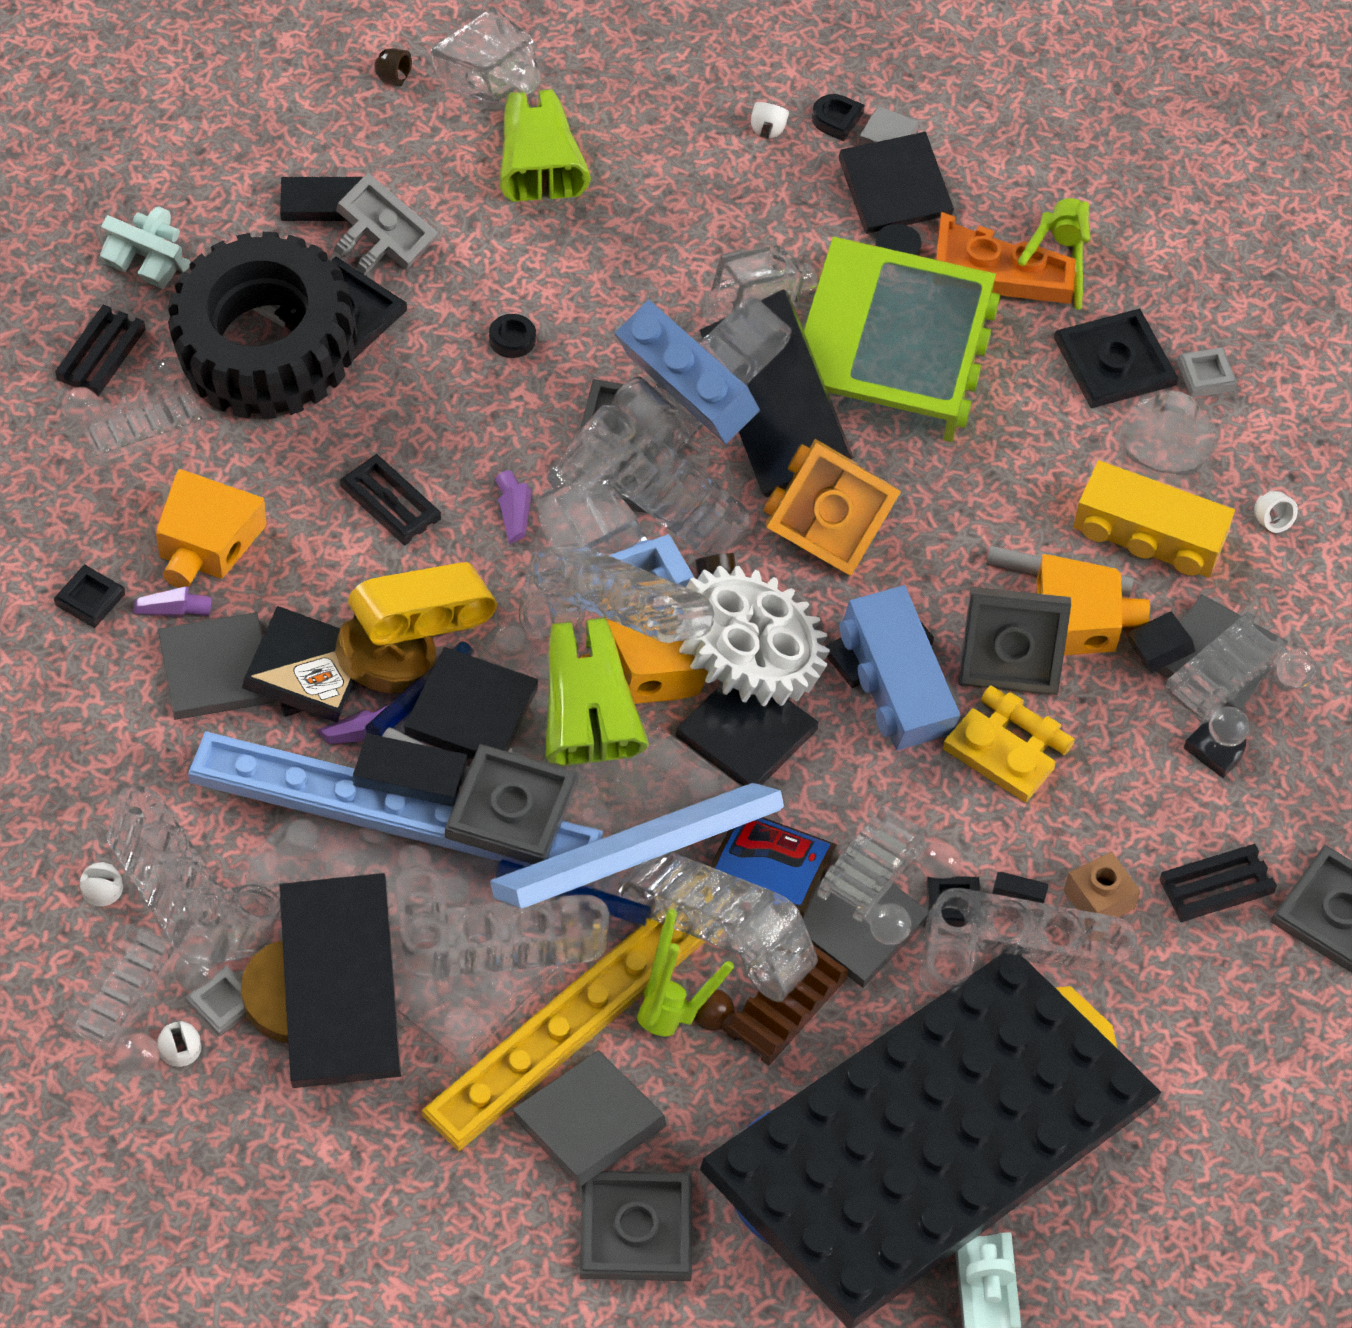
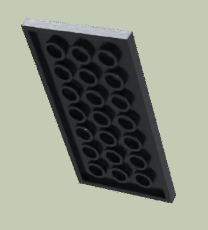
(929, 1136)

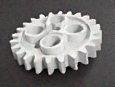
(757, 638)

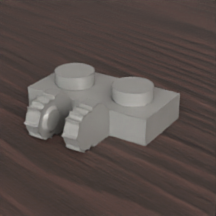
(385, 222)

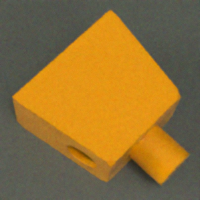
(206, 527)
(1096, 603)
(655, 668)

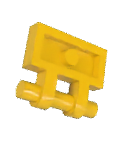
(1001, 754)

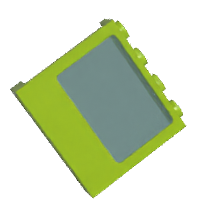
(901, 329)

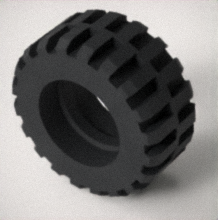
(255, 275)

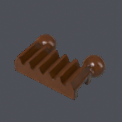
(772, 1024)

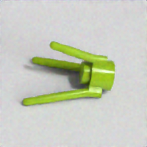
(1070, 228)
(664, 999)

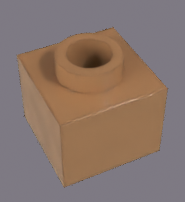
(1089, 895)

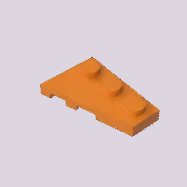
(1044, 277)

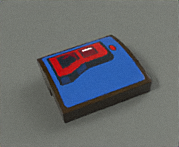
(776, 859)

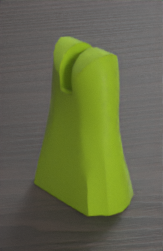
(538, 142)
(589, 700)

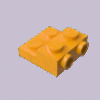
(830, 506)

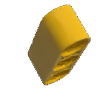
(422, 603)

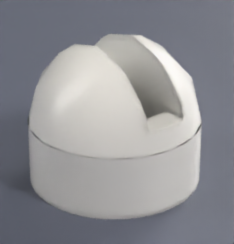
(771, 114)
(1284, 507)
(101, 890)
(168, 1048)

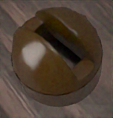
(390, 62)
(711, 563)

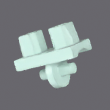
(161, 255)
(988, 1283)

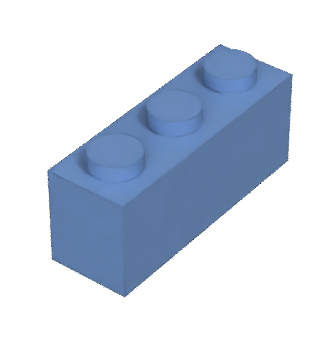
(687, 371)
(899, 668)

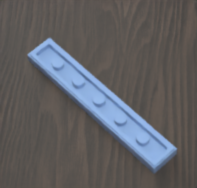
(636, 845)

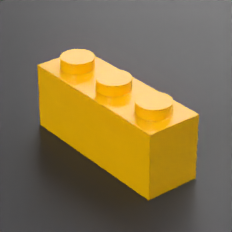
(1153, 519)

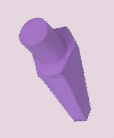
(514, 505)
(173, 604)
(348, 729)

